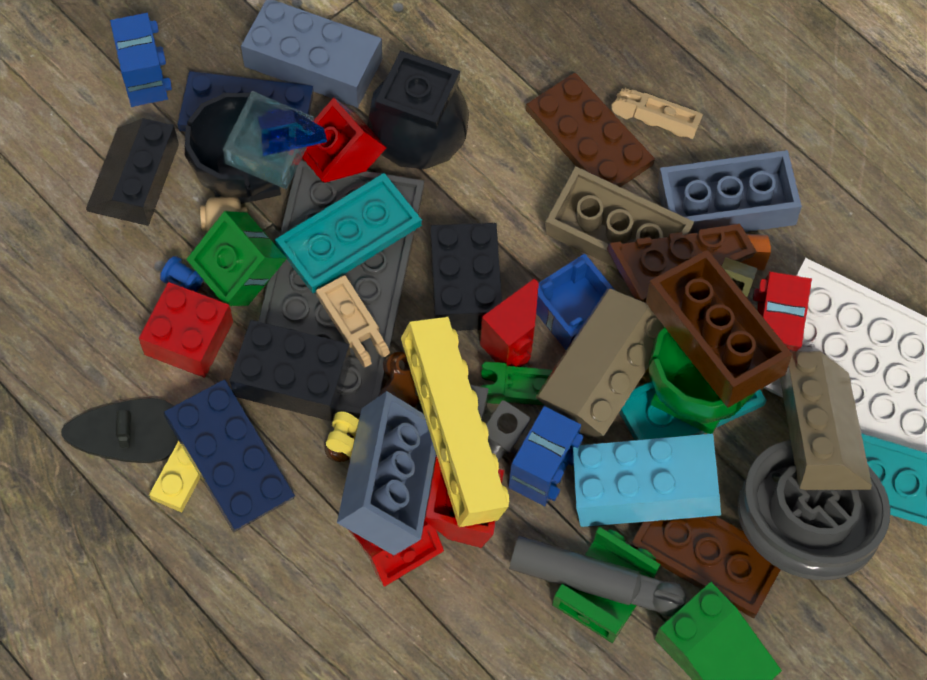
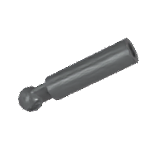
(596, 577)

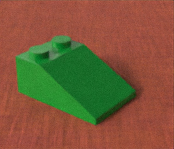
(715, 641)

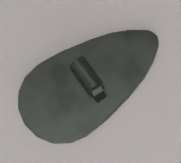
(124, 431)

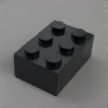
(465, 273)
(291, 370)

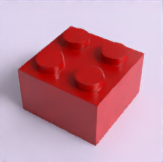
(186, 329)

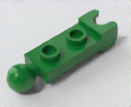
(513, 383)

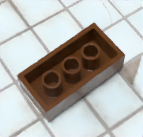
(718, 328)

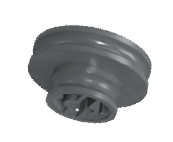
(810, 530)

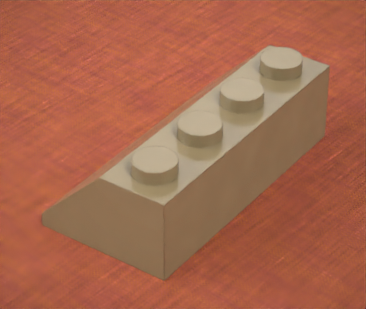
(599, 213)
(603, 363)
(823, 424)

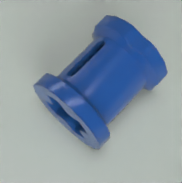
(180, 274)

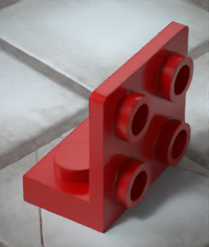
(391, 567)

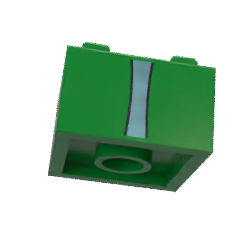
(236, 258)

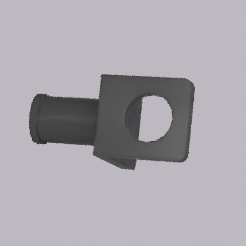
(499, 441)

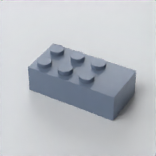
(312, 52)
(738, 190)
(388, 475)

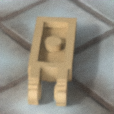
(657, 112)
(351, 318)

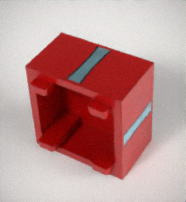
(784, 306)

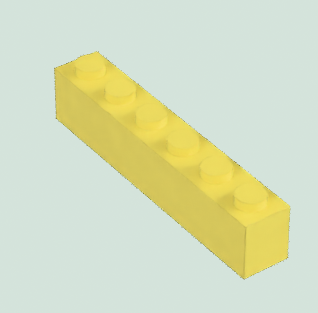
(454, 422)

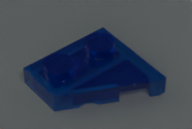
(287, 131)

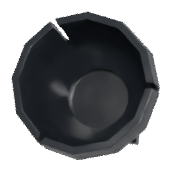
(419, 113)
(204, 144)

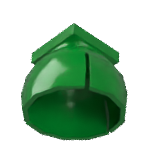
(683, 389)

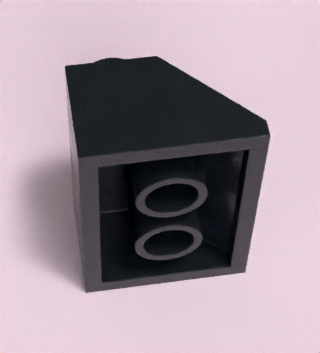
(134, 171)

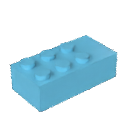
(646, 480)

